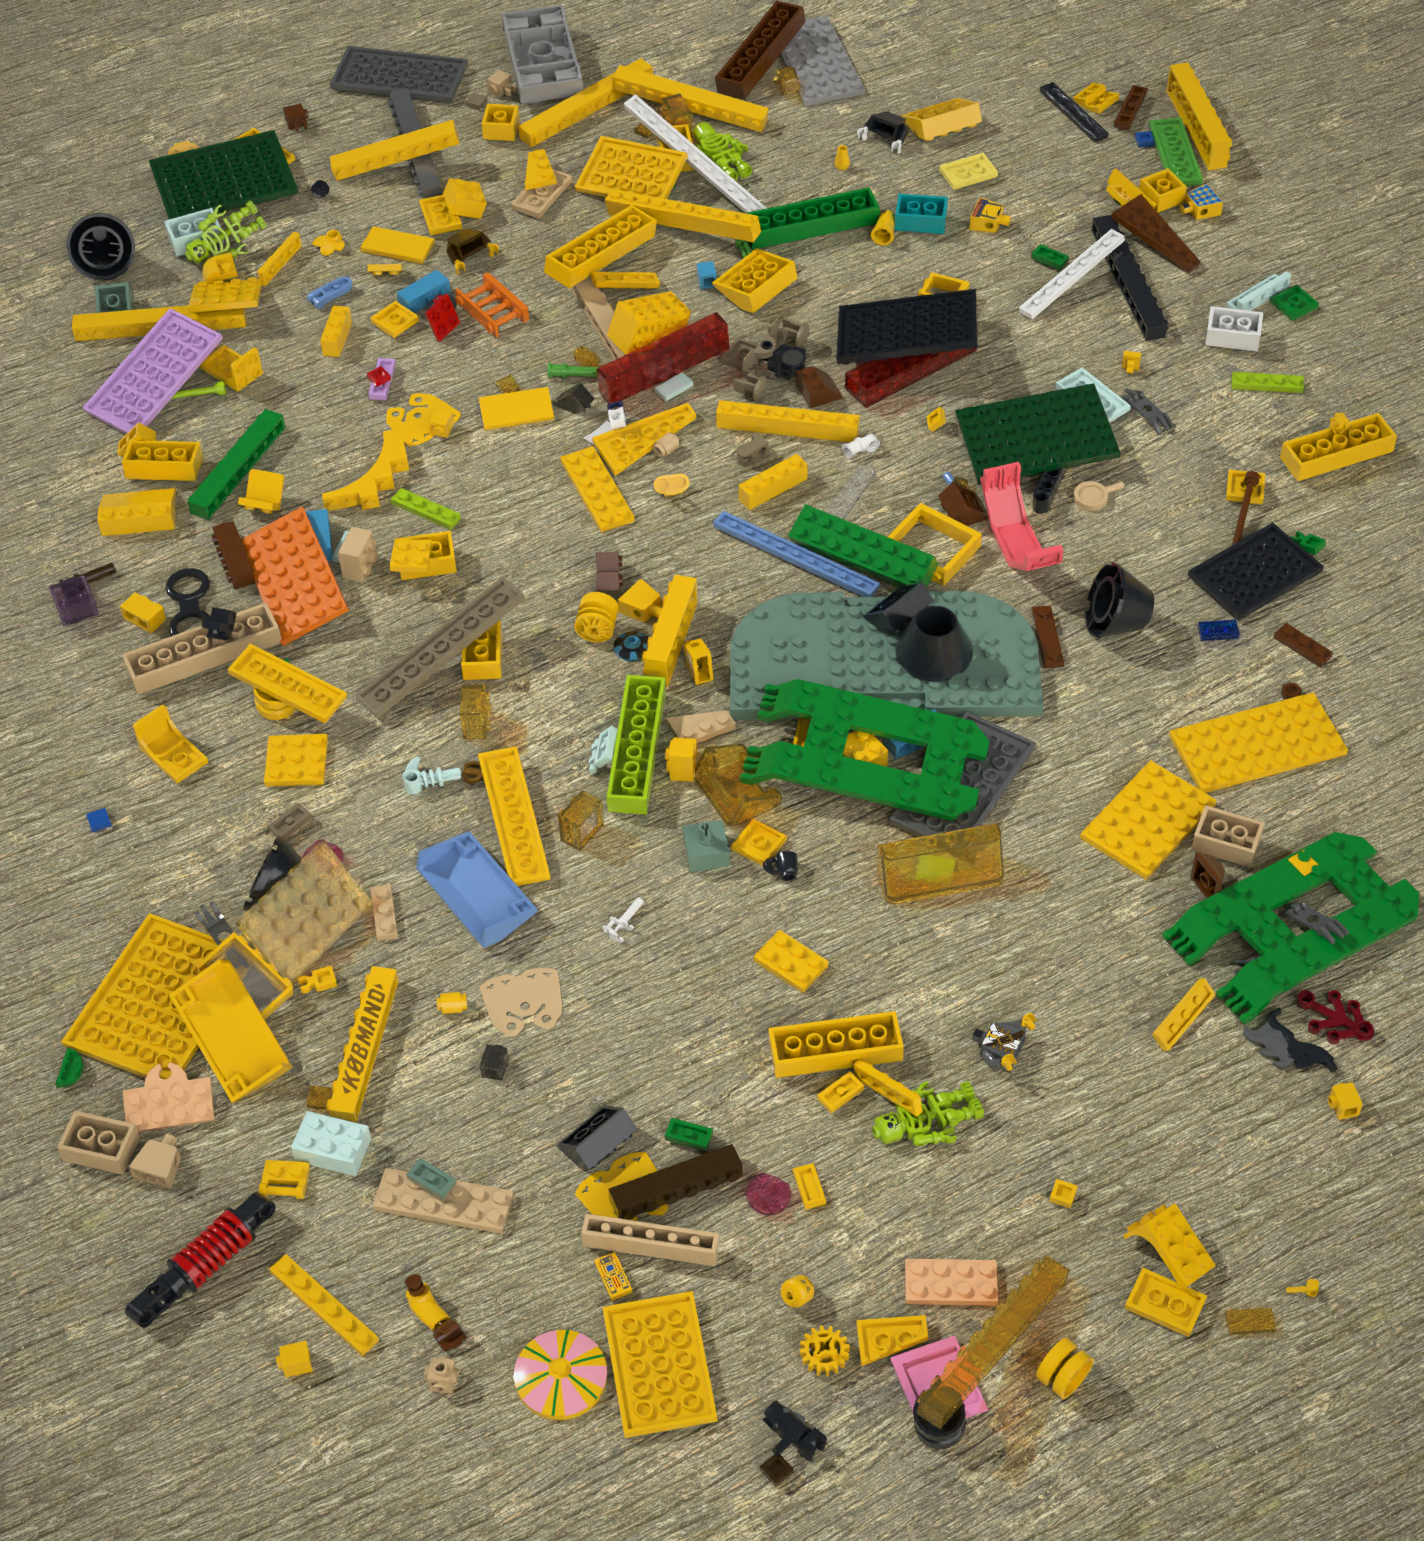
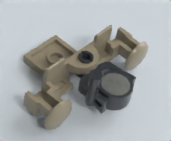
(780, 358)

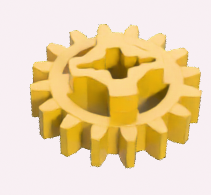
(822, 1341)

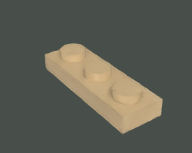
(384, 912)

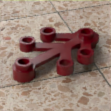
(1336, 1018)

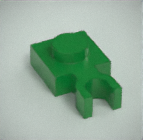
(1310, 543)

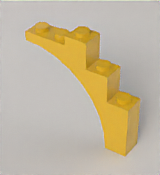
(378, 478)

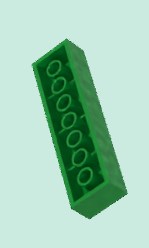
(816, 217)
(861, 548)

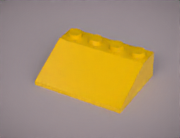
(943, 118)
(756, 279)
(137, 512)

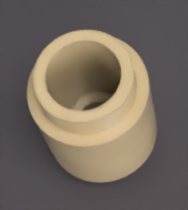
(666, 445)

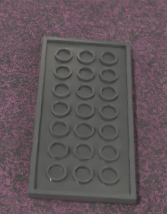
(388, 71)
(992, 777)

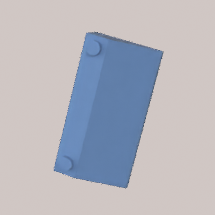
(475, 888)

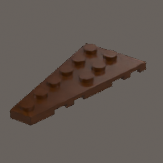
(1149, 226)

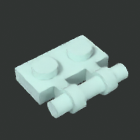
(602, 749)

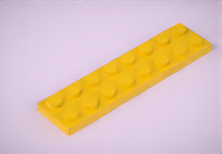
(513, 816)

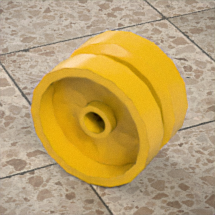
(271, 707)
(1064, 1368)

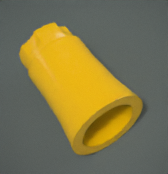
(884, 229)

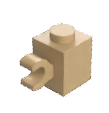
(500, 84)

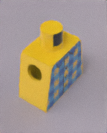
(1202, 203)

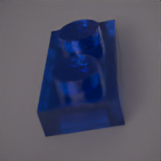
(1218, 630)

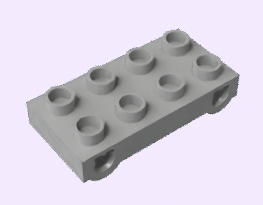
(542, 54)

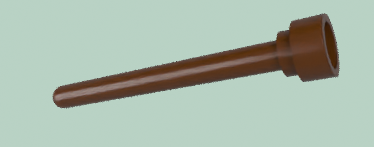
(1251, 480)

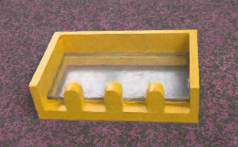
(260, 979)

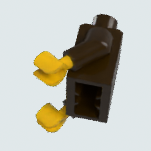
(466, 244)

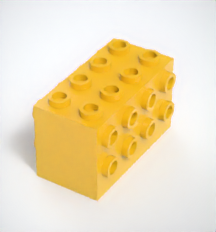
(646, 320)

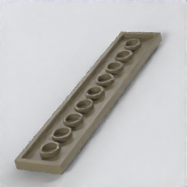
(440, 647)

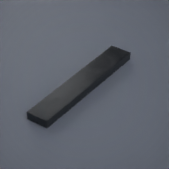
(1074, 112)

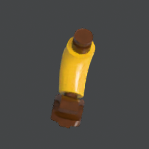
(425, 1307)

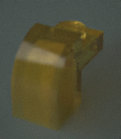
(788, 80)

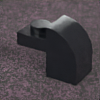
(220, 624)

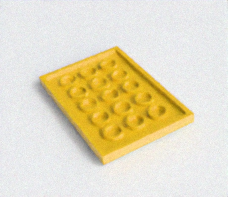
(630, 168)
(1147, 819)
(659, 1364)

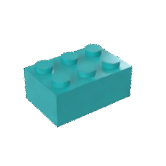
(921, 213)

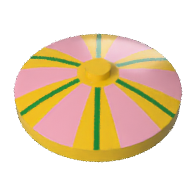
(560, 1374)

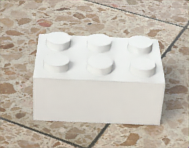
(1234, 328)

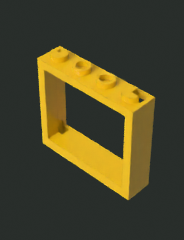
(947, 526)

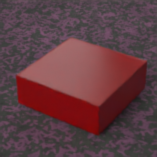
(378, 376)

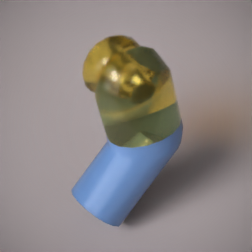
(949, 479)

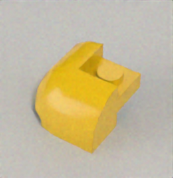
(219, 268)

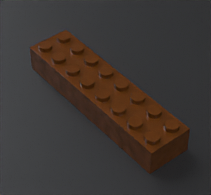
(760, 49)

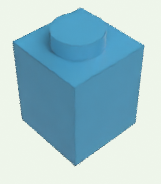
(706, 274)

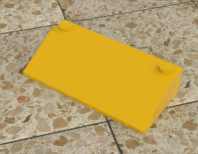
(230, 1030)

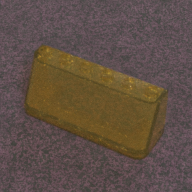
(941, 864)

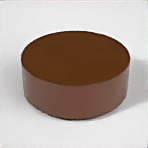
(1290, 690)

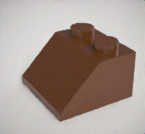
(816, 386)
(962, 504)

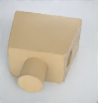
(157, 1162)

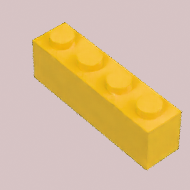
(773, 481)

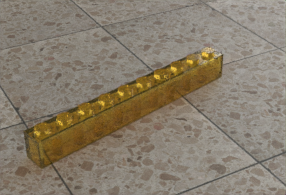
(992, 1342)

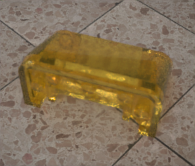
(718, 778)

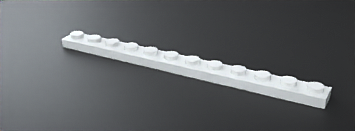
(696, 158)

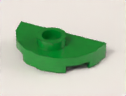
(70, 1070)

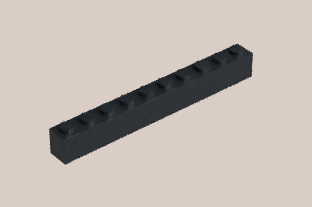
(1132, 283)

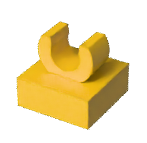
(1131, 361)

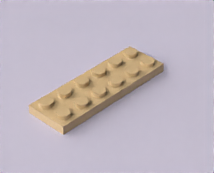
(464, 1206)

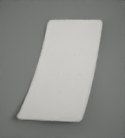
(602, 429)

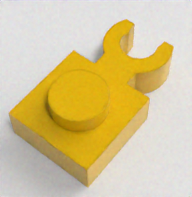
(321, 980)

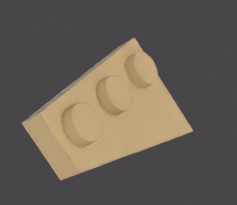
(702, 725)

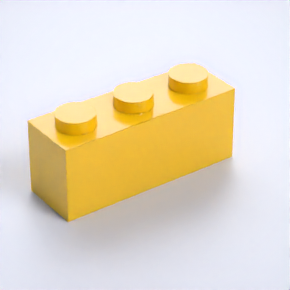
(336, 331)

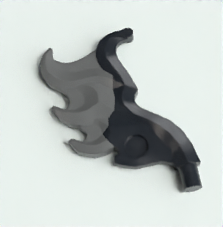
(1282, 1045)

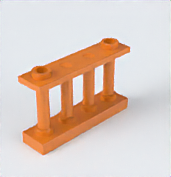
(498, 292)

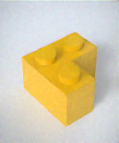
(682, 759)

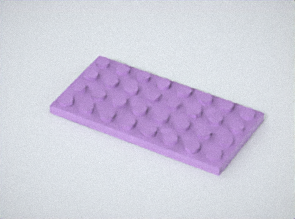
(153, 372)

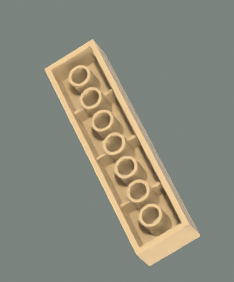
(195, 652)

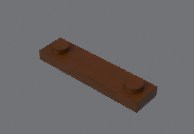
(1130, 107)
(1047, 637)

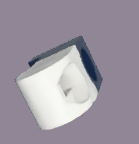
(616, 416)

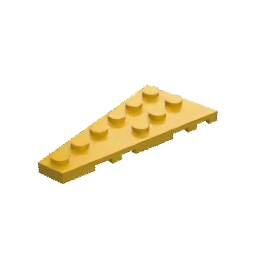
(630, 443)

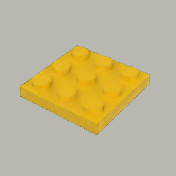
(296, 760)

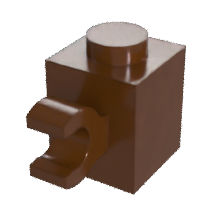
(295, 116)

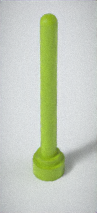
(218, 388)

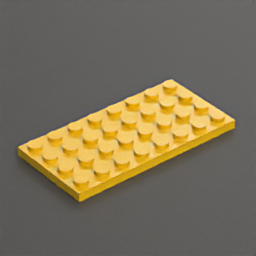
(1257, 742)

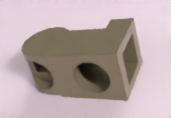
(753, 450)

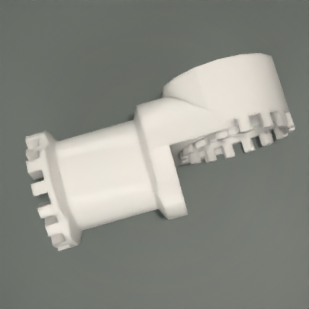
(861, 445)

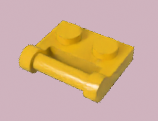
(285, 1174)

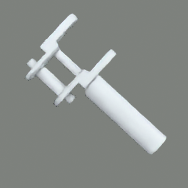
(622, 922)

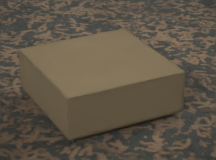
(476, 101)

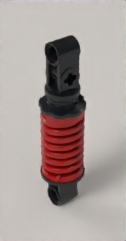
(201, 1257)

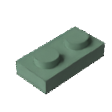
(431, 1178)

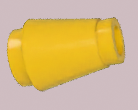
(842, 158)

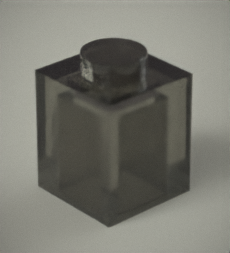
(494, 1062)

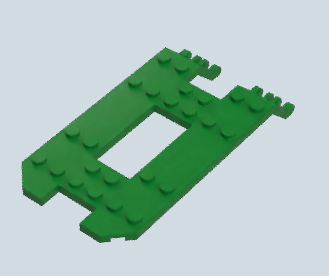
(824, 767)
(1285, 957)

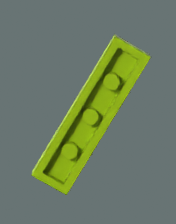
(1267, 382)
(425, 508)

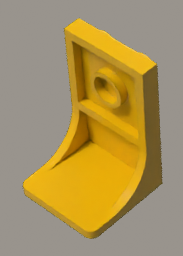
(233, 368)
(167, 746)
(1174, 1242)

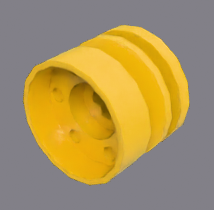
(596, 617)

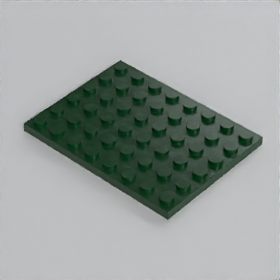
(224, 175)
(1039, 431)

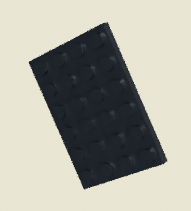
(1255, 571)

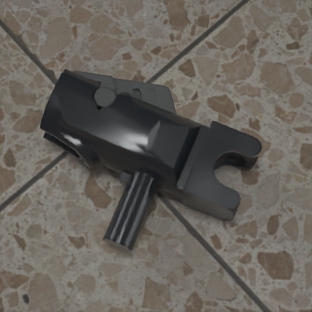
(793, 1431)

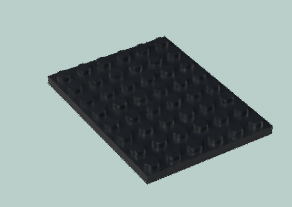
(907, 326)

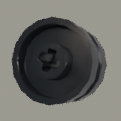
(941, 1438)

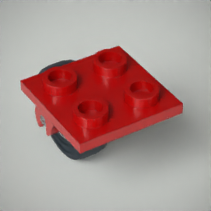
(442, 315)

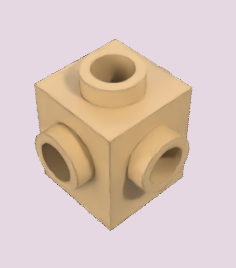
(441, 1374)

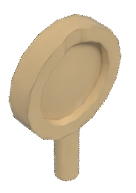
(1093, 495)

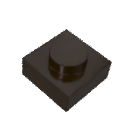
(776, 1469)

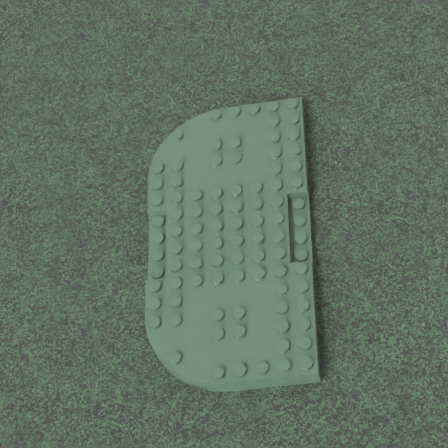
(832, 645)

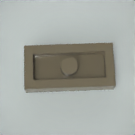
(290, 821)

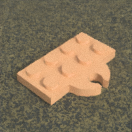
(169, 1101)

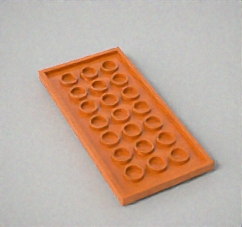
(294, 575)

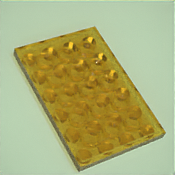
(305, 912)

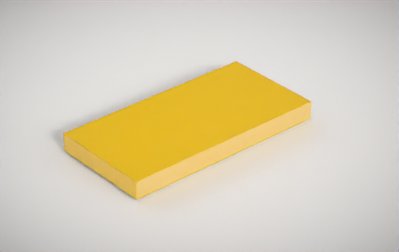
(397, 245)
(516, 408)

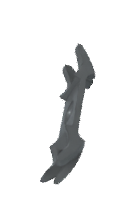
(1152, 416)
(215, 926)
(1321, 926)

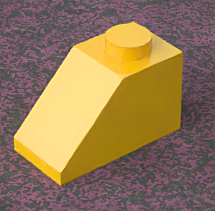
(138, 432)

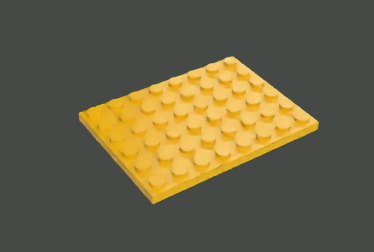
(131, 1014)

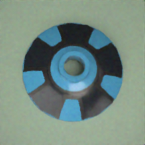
(630, 645)

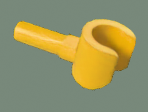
(1311, 1288)

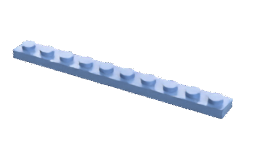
(796, 555)

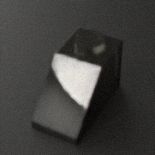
(575, 399)

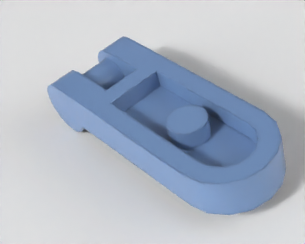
(330, 291)

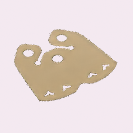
(522, 989)

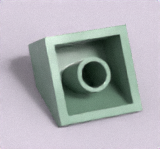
(114, 297)

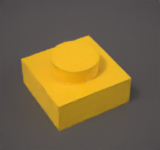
(936, 419)
(1063, 1193)

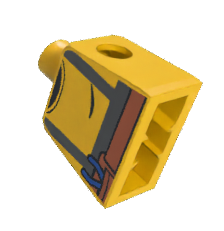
(988, 216)

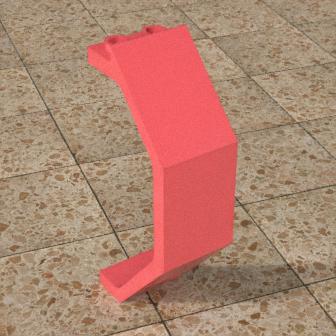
(1010, 522)

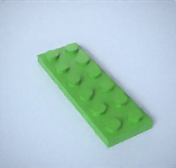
(1176, 150)

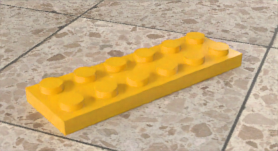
(597, 489)
(287, 683)

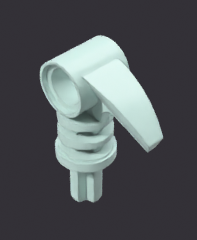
(415, 780)

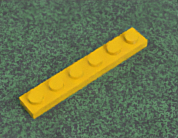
(324, 1305)

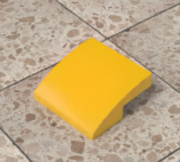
(1096, 98)

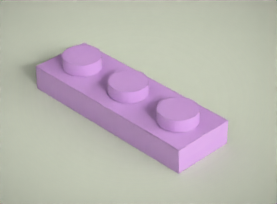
(381, 392)

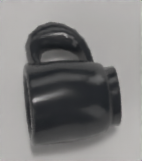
(786, 865)

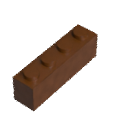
(233, 555)

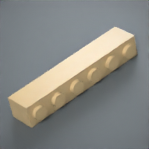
(650, 1240)

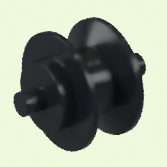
(320, 189)

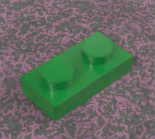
(1050, 257)
(689, 1134)

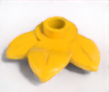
(329, 242)

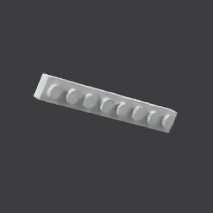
(1071, 274)

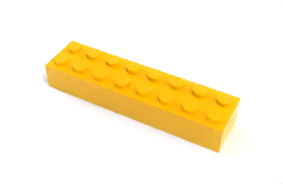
(1198, 116)
(600, 246)

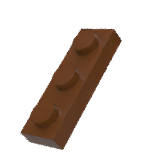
(1303, 645)

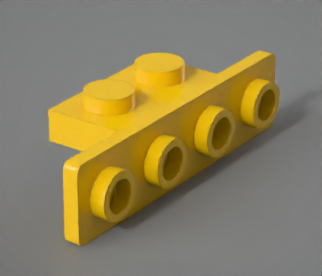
(1123, 189)

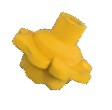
(1339, 423)

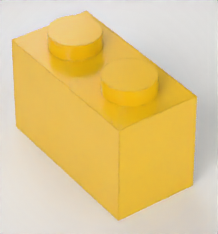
(143, 612)

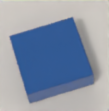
(1144, 139)
(98, 820)

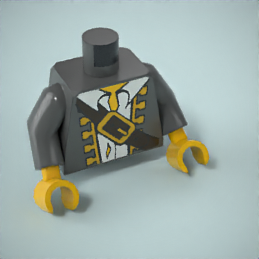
(1003, 1042)

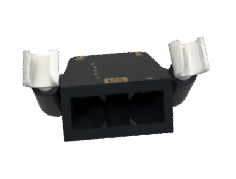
(886, 125)

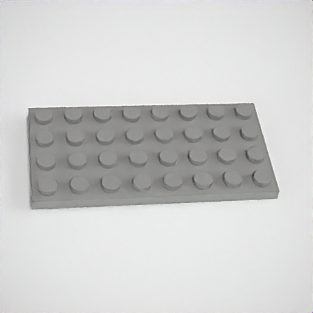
(821, 64)

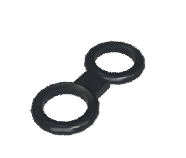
(188, 602)

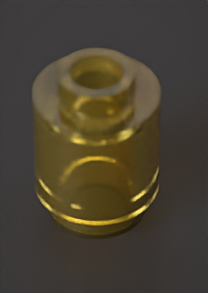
(586, 357)

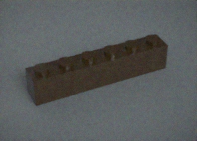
(676, 1182)

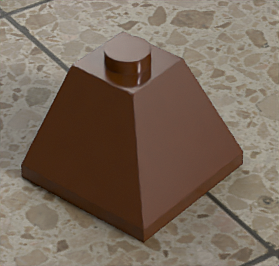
(1207, 874)

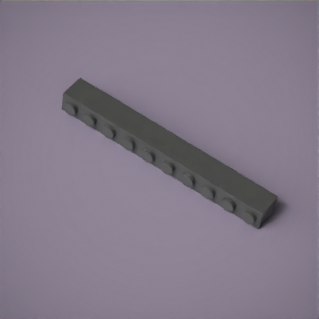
(422, 166)

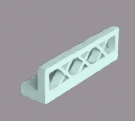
(1260, 292)

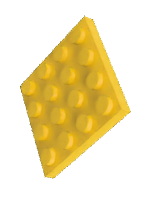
(225, 295)

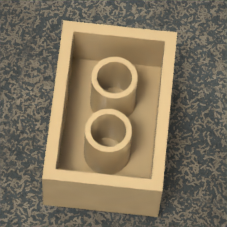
(1227, 836)
(98, 1142)

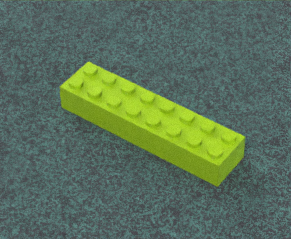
(636, 745)

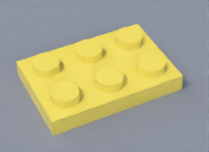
(968, 171)

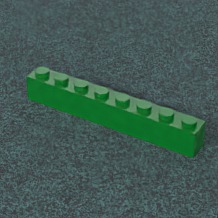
(236, 464)

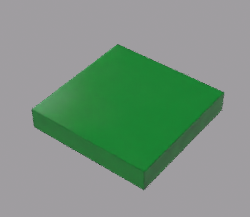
(1294, 302)

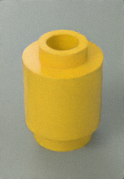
(451, 1002)

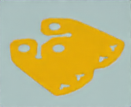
(416, 427)
(597, 1197)

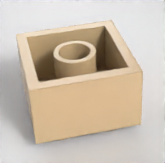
(357, 554)

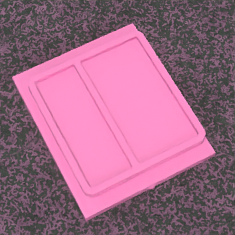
(920, 1366)

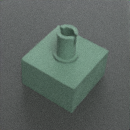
(706, 846)

